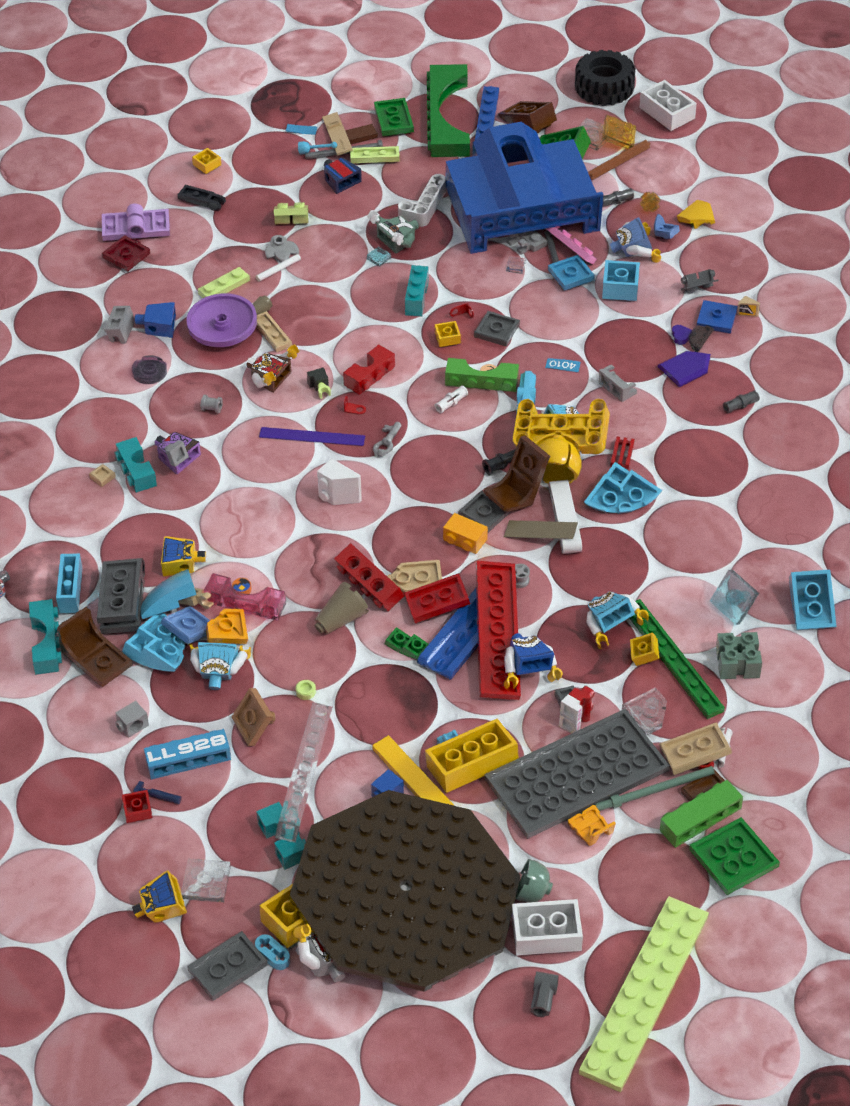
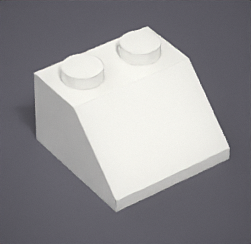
(338, 484)

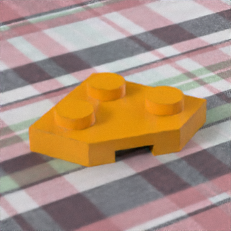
(228, 627)

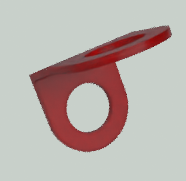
(464, 308)
(351, 408)

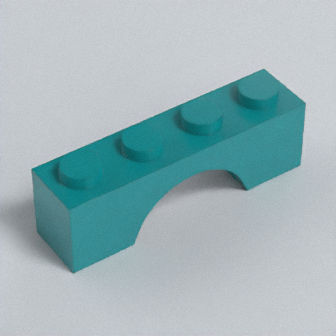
(45, 654)

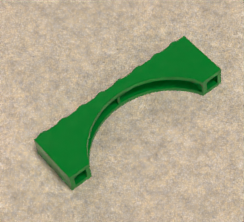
(445, 139)

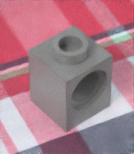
(131, 719)

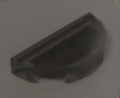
(699, 336)

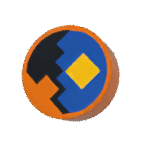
(242, 585)

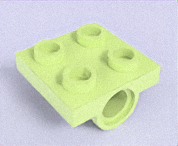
(283, 211)

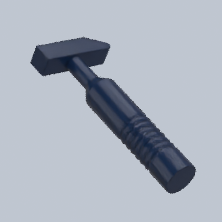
(158, 794)

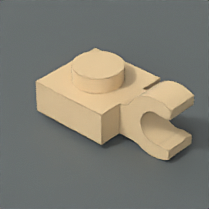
(200, 598)

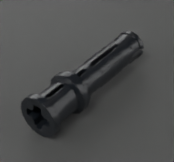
(500, 461)

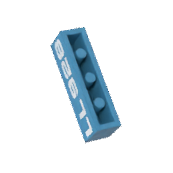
(187, 754)

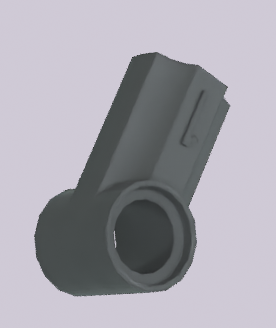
(544, 988)

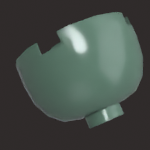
(533, 882)

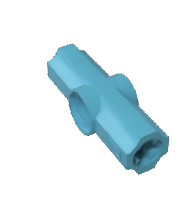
(527, 387)

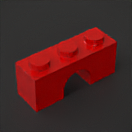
(378, 364)

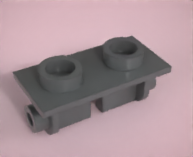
(705, 279)

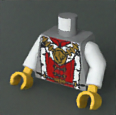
(314, 956)

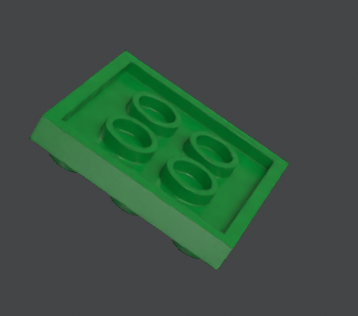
(734, 856)

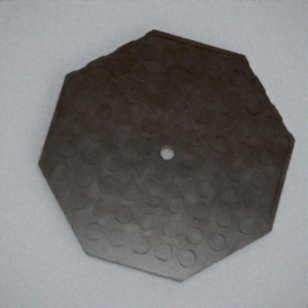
(400, 937)

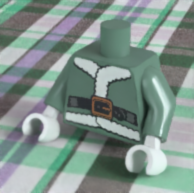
(394, 232)

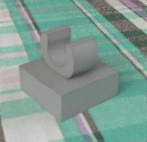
(176, 453)

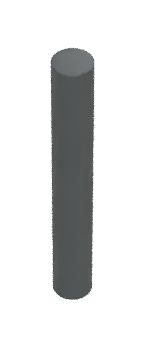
(551, 246)

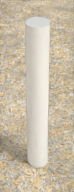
(278, 267)

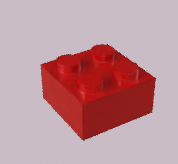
(137, 806)

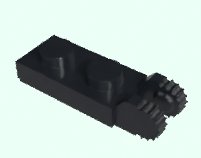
(201, 197)

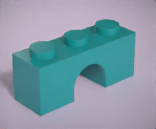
(416, 290)
(131, 456)
(287, 852)

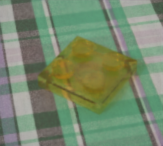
(618, 132)

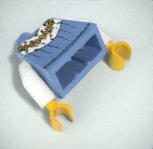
(634, 240)

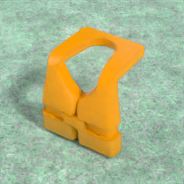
(589, 821)

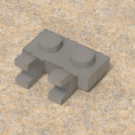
(527, 241)

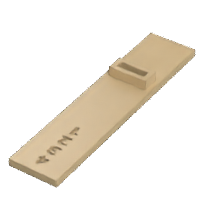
(337, 133)

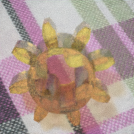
(650, 201)

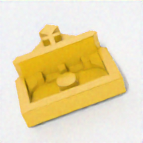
(697, 213)

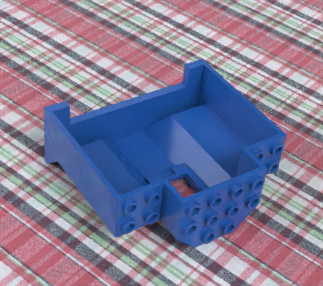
(520, 198)

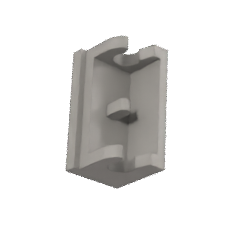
(120, 323)
(615, 384)

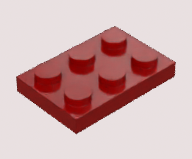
(437, 598)

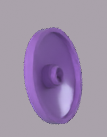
(221, 320)

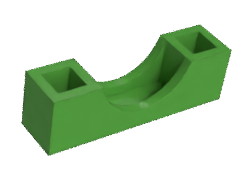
(501, 378)

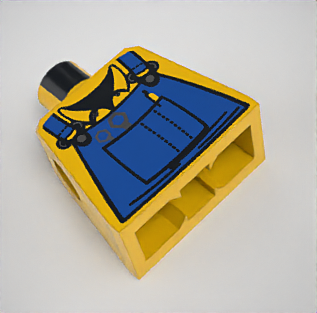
(179, 555)
(161, 899)

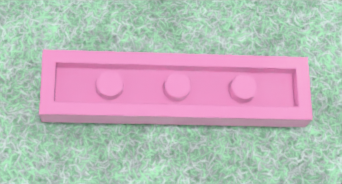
(573, 244)

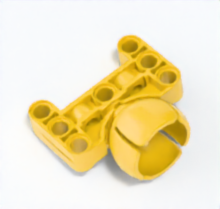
(564, 442)

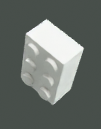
(667, 105)
(547, 927)

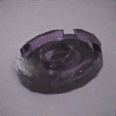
(149, 369)

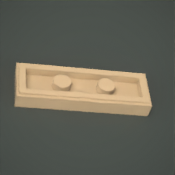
(272, 332)

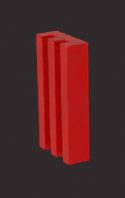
(624, 443)

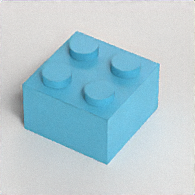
(621, 280)

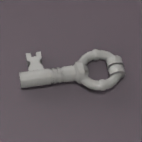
(387, 441)

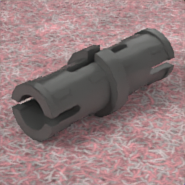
(618, 197)
(741, 401)

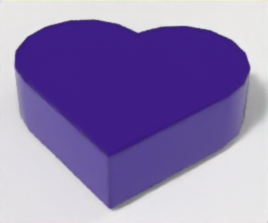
(680, 334)

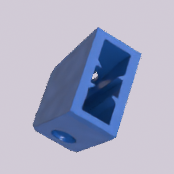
(158, 319)

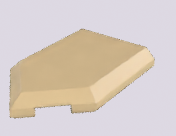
(416, 574)

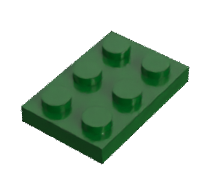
(393, 117)

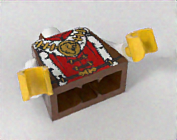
(272, 369)

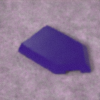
(685, 367)

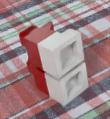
(576, 709)

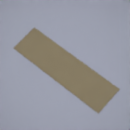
(541, 529)

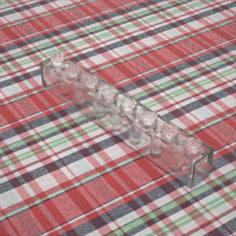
(303, 772)

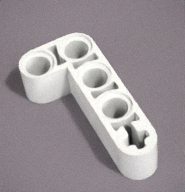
(427, 203)

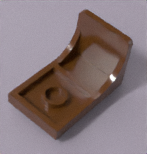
(522, 479)
(90, 649)

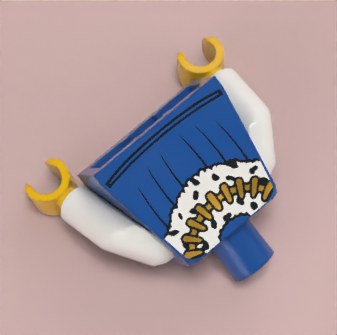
(529, 656)

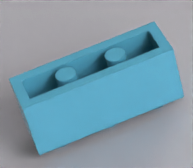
(69, 583)

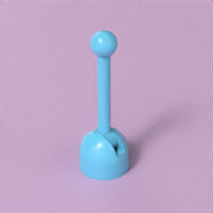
(305, 147)

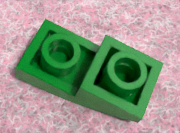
(405, 644)

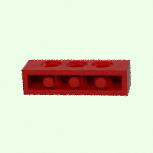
(352, 557)

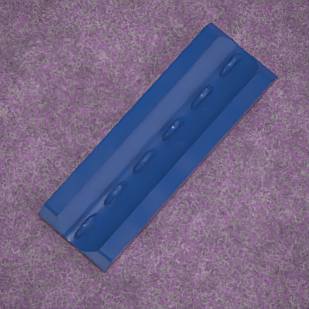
(453, 642)

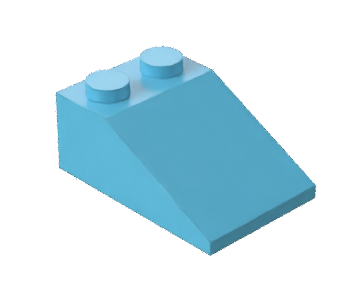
(812, 599)

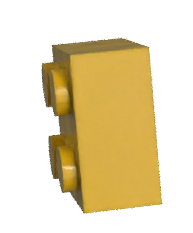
(206, 160)
(447, 333)
(644, 649)

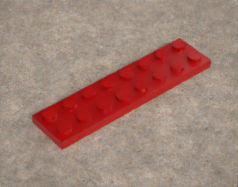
(496, 625)

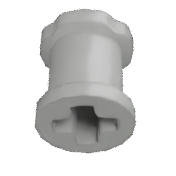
(211, 404)

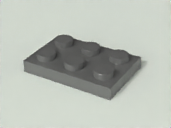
(227, 965)

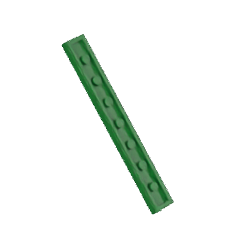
(680, 666)

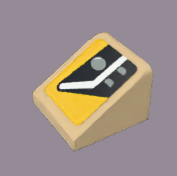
(748, 307)

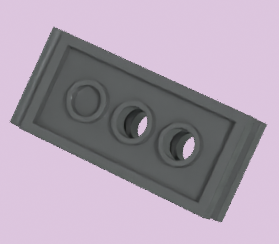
(121, 595)

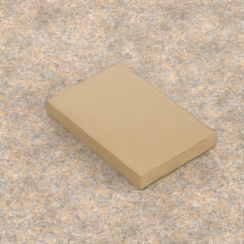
(695, 748)

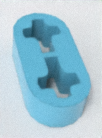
(276, 949)

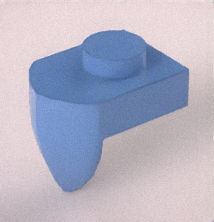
(663, 229)

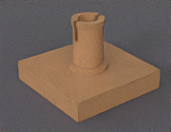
(252, 716)

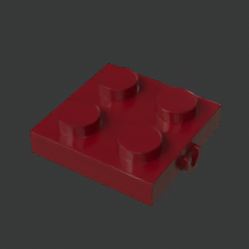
(126, 253)

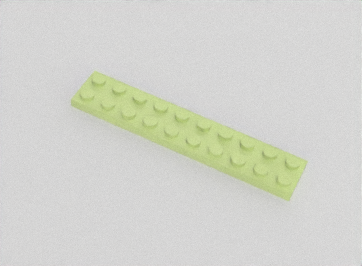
(643, 994)

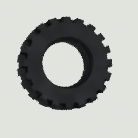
(605, 77)

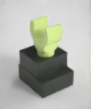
(319, 380)

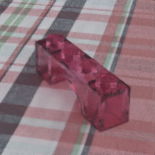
(266, 603)

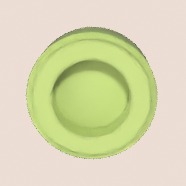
(305, 689)

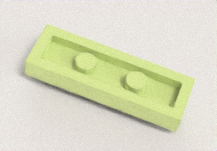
(375, 154)
(225, 283)

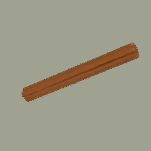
(619, 159)

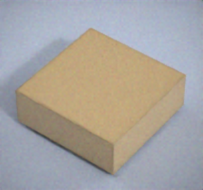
(102, 475)

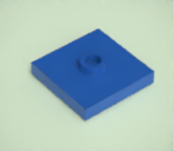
(717, 316)

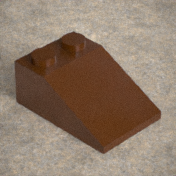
(533, 114)

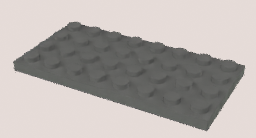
(576, 773)

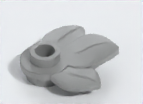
(281, 250)

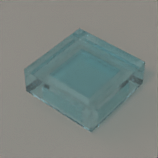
(378, 256)

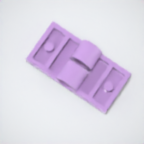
(135, 223)

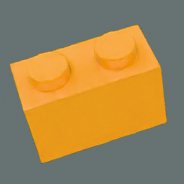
(465, 533)

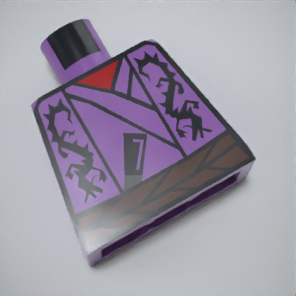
(191, 445)

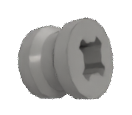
(522, 575)

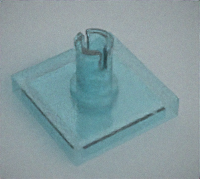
(734, 597)

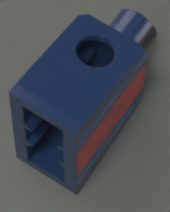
(341, 174)

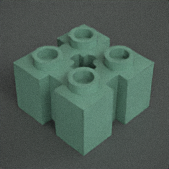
(738, 655)

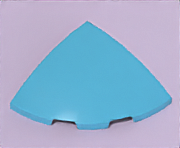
(622, 491)
(167, 594)
(155, 646)

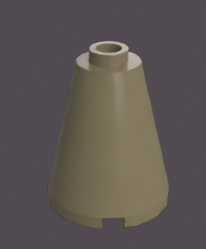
(340, 609)

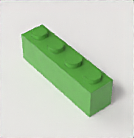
(701, 813)

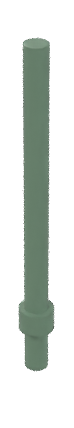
(617, 801)

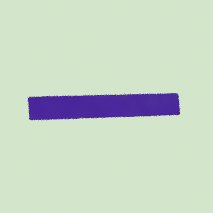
(312, 436)

